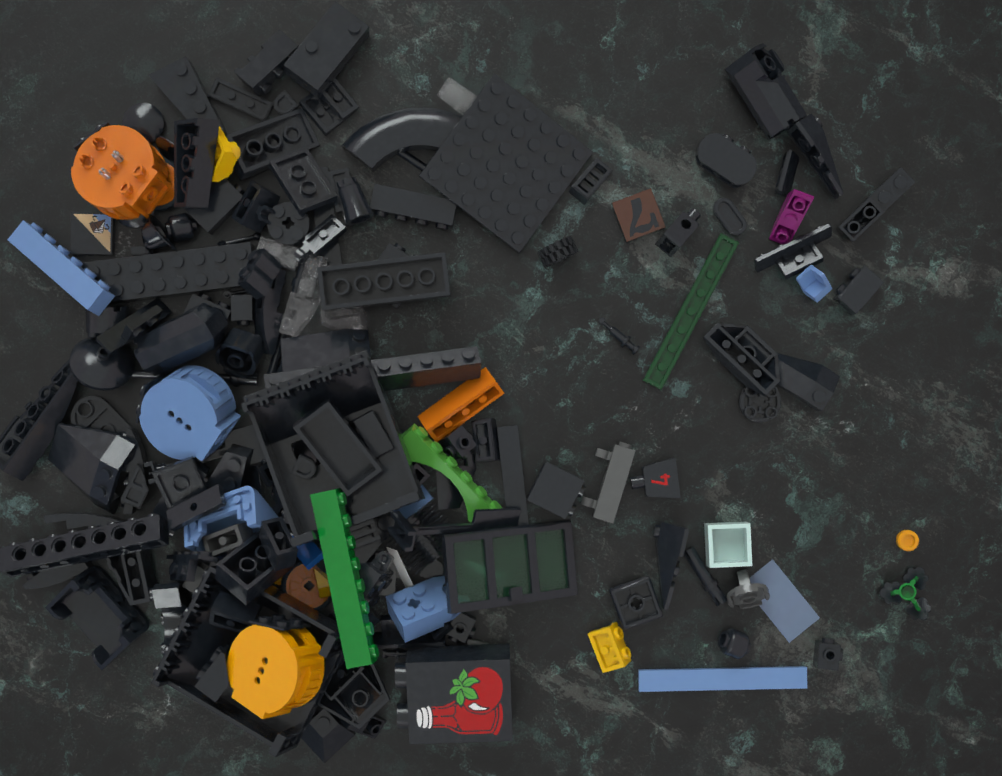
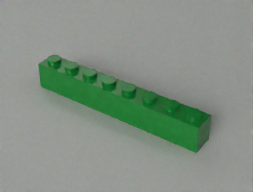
(344, 578)

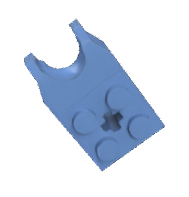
(420, 608)

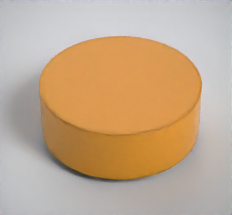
(907, 540)

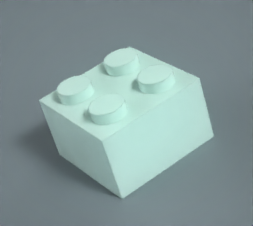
(728, 544)

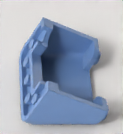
(241, 506)

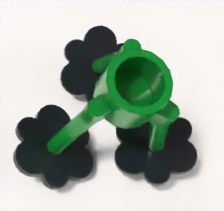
(895, 592)

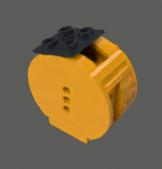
(275, 666)

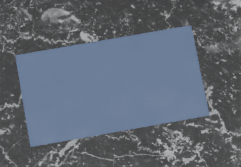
(786, 605)

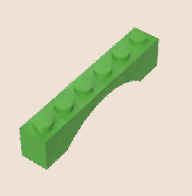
(431, 453)

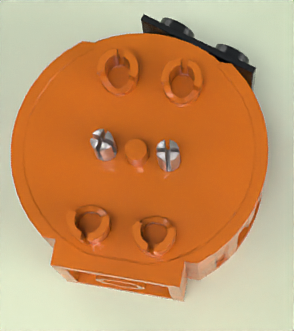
(119, 172)

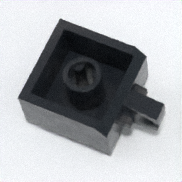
(376, 576)

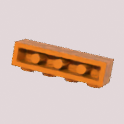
(460, 405)

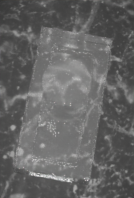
(281, 252)

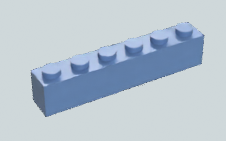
(64, 270)

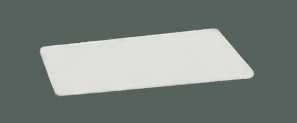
(400, 567)

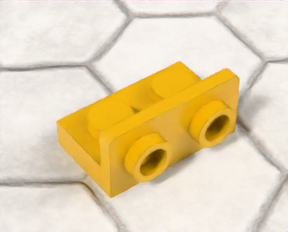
(610, 647)

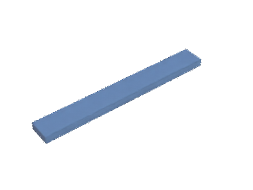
(722, 678)

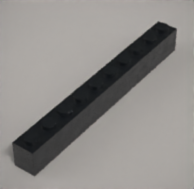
(412, 369)

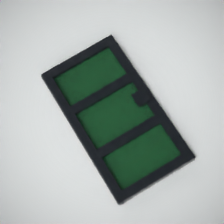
(509, 566)

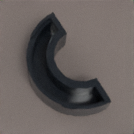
(173, 601)

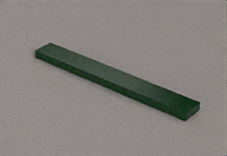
(690, 311)

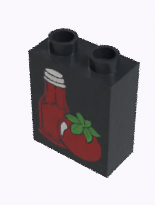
(456, 694)

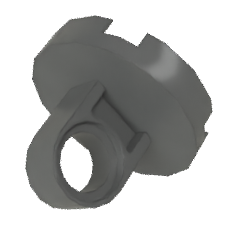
(747, 594)

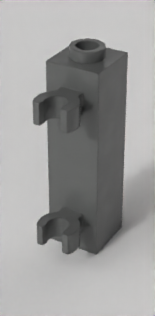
(613, 482)

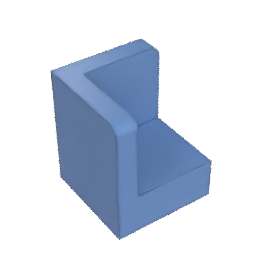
(814, 283)

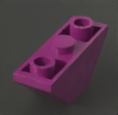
(790, 216)

